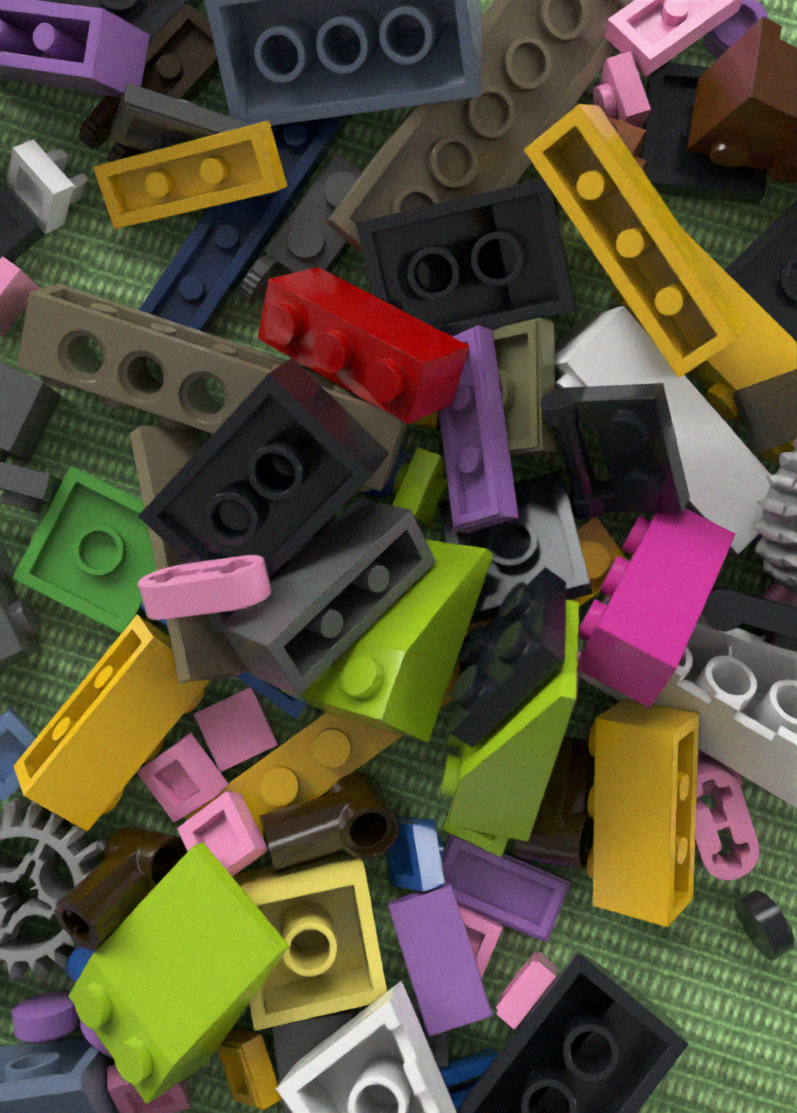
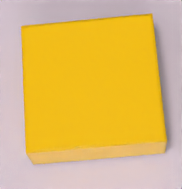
(249, 1069)

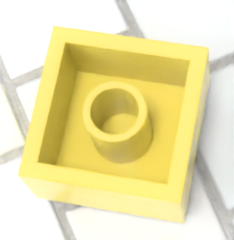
(331, 935)

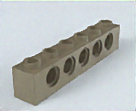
(57, 348)

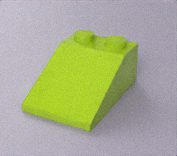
(406, 658)
(505, 775)
(177, 974)

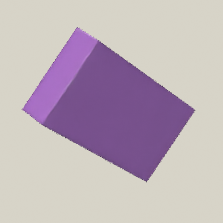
(504, 887)
(439, 959)

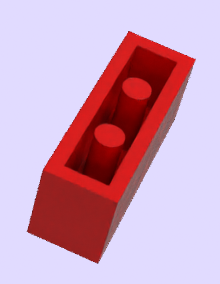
(362, 343)

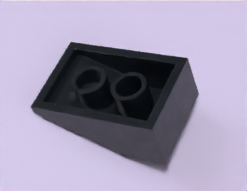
(473, 259)
(266, 475)

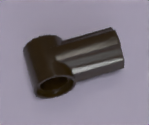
(332, 825)
(563, 825)
(130, 870)

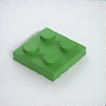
(90, 551)

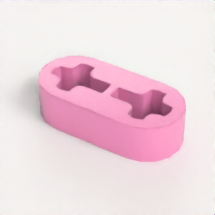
(205, 587)
(729, 814)

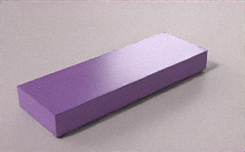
(477, 441)

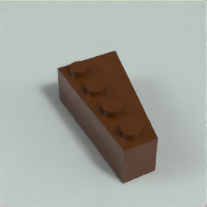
(750, 105)

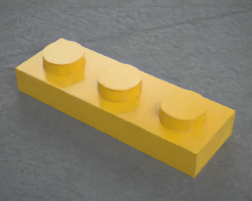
(191, 175)

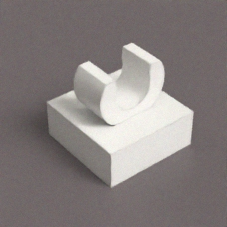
(41, 186)

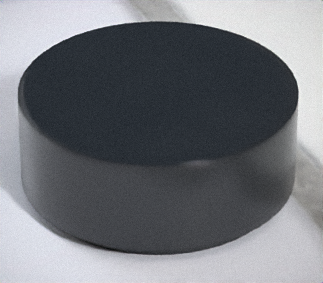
(765, 924)

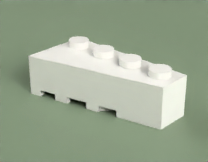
(717, 465)
(743, 703)
(370, 1066)

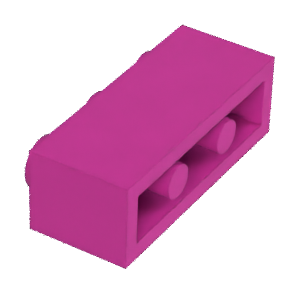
(652, 603)

